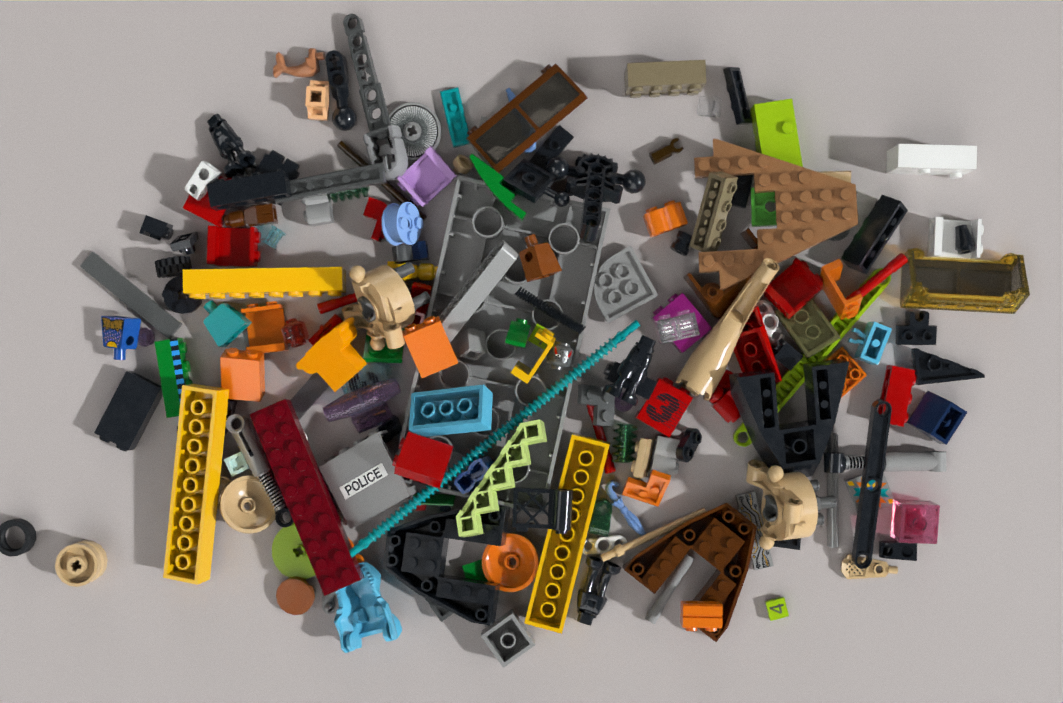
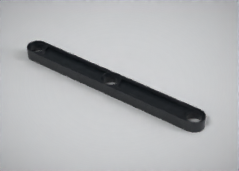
(872, 470)

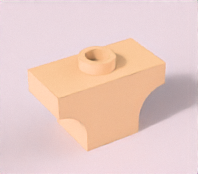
(318, 100)

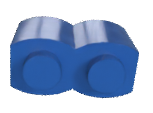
(470, 479)

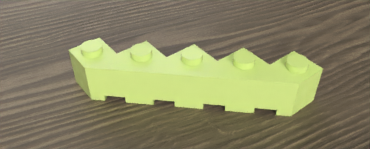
(499, 477)

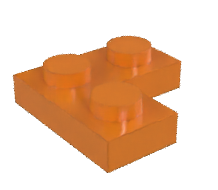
(649, 492)

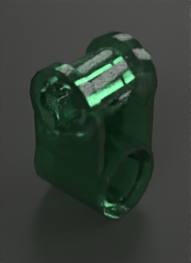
(600, 520)

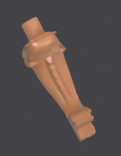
(307, 69)

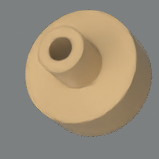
(462, 164)

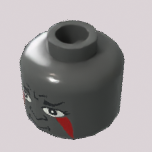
(559, 355)

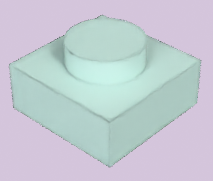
(236, 464)

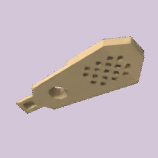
(869, 572)

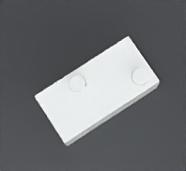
(931, 159)

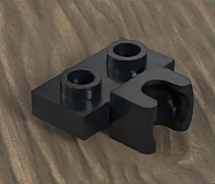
(916, 330)

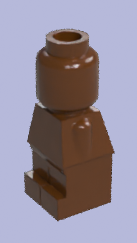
(253, 216)

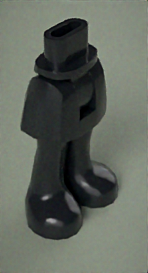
(589, 601)

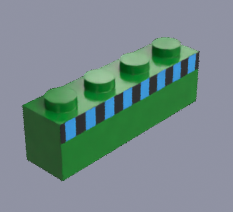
(173, 372)

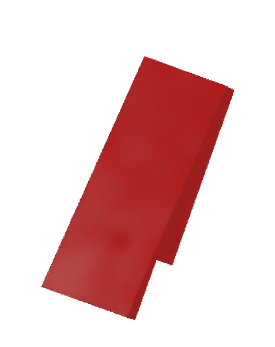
(754, 348)

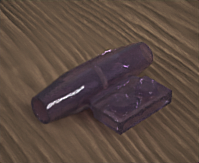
(365, 405)

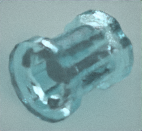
(277, 238)

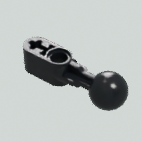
(343, 117)

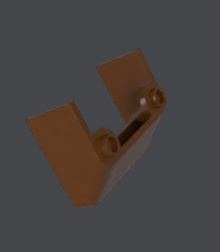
(711, 296)

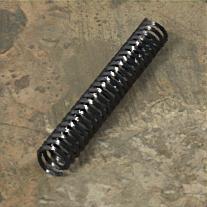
(552, 313)

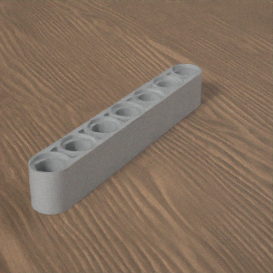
(477, 288)

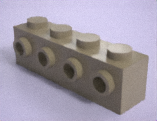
(713, 211)

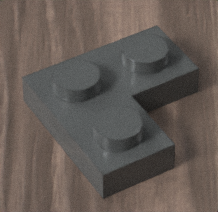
(602, 402)

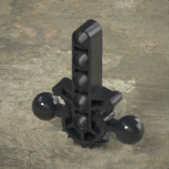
(594, 183)

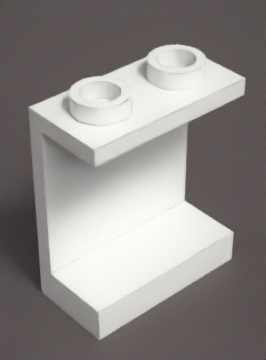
(942, 238)

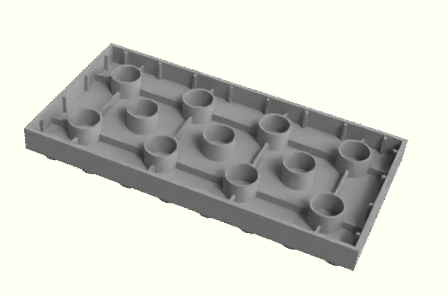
(472, 231)

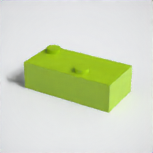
(776, 130)

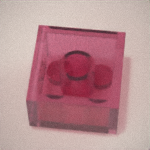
(915, 521)

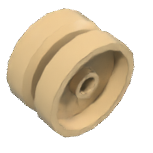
(81, 563)

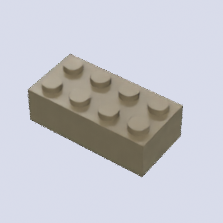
(665, 78)

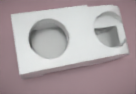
(203, 175)

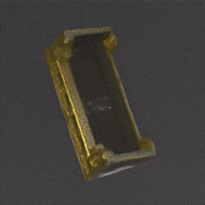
(963, 283)

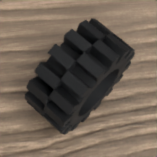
(172, 266)

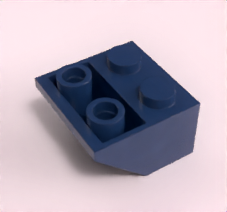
(937, 417)

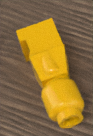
(424, 271)

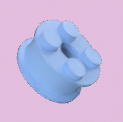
(401, 223)

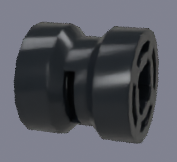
(682, 243)

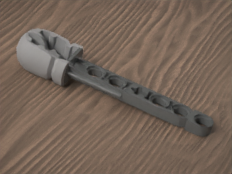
(381, 126)

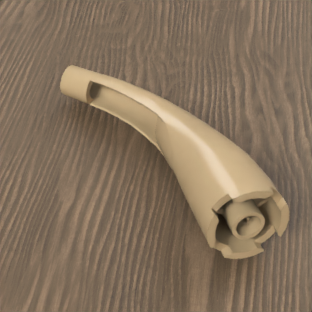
(712, 355)

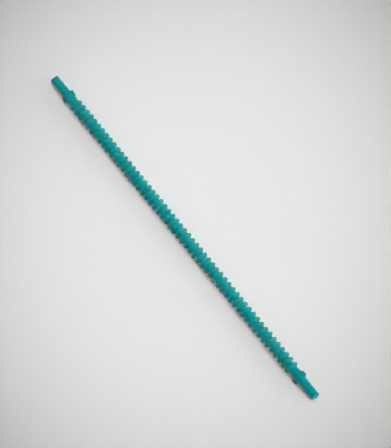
(619, 337)

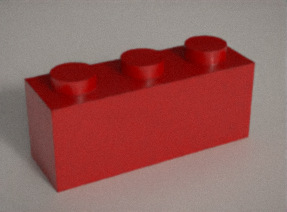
(897, 392)

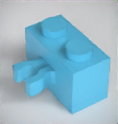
(872, 342)

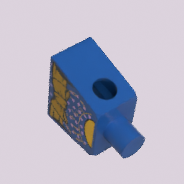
(120, 334)

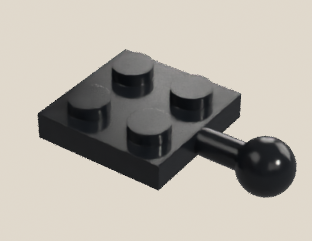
(533, 182)

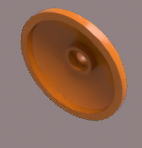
(498, 566)

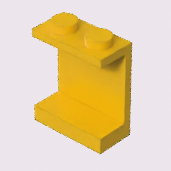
(523, 371)

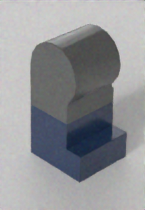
(409, 253)

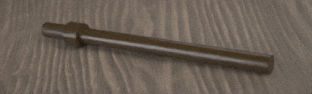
(387, 186)

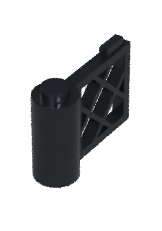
(558, 512)

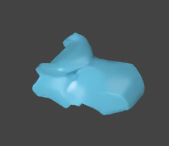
(364, 611)

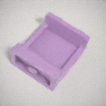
(426, 177)

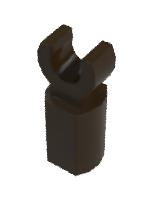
(664, 152)

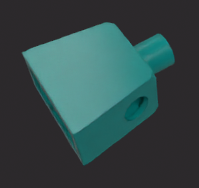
(224, 322)

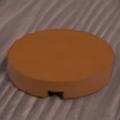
(295, 595)

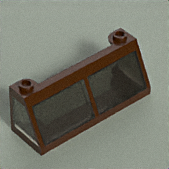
(526, 118)

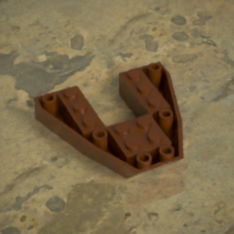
(719, 537)

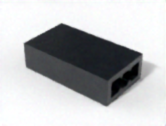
(129, 411)

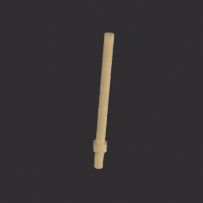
(620, 550)

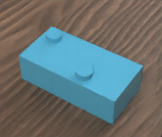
(451, 411)

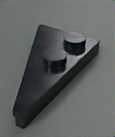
(933, 369)

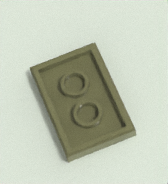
(809, 329)

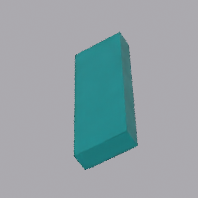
(455, 116)

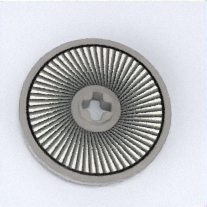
(425, 123)

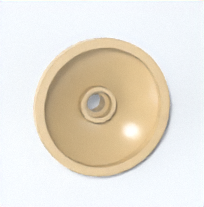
(250, 491)

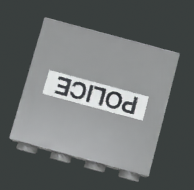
(365, 480)

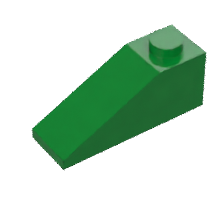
(518, 333)

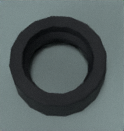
(30, 537)

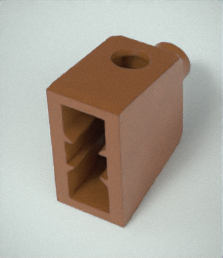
(538, 260)

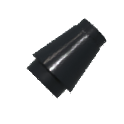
(963, 240)

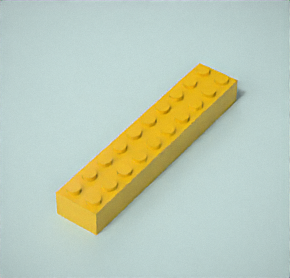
(195, 483)
(563, 552)

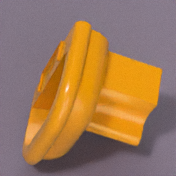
(334, 356)

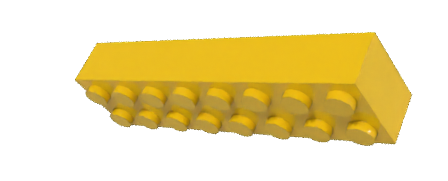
(261, 281)

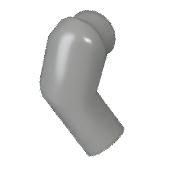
(328, 603)

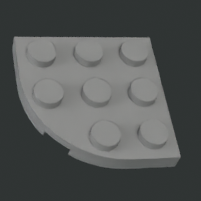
(622, 285)

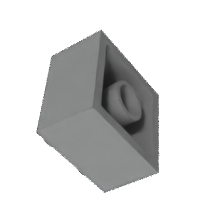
(508, 638)

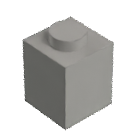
(472, 343)

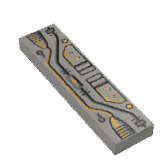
(749, 508)

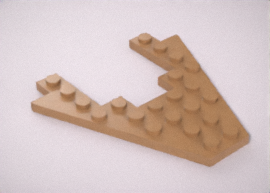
(806, 204)

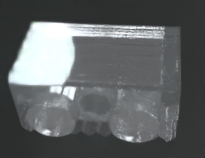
(677, 327)

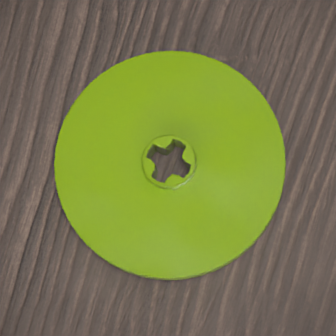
(286, 556)

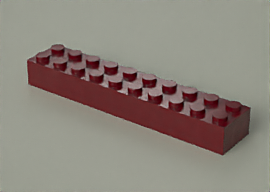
(306, 496)

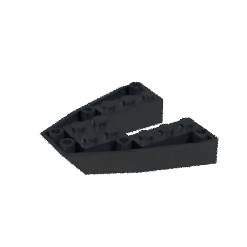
(795, 444)
(418, 557)

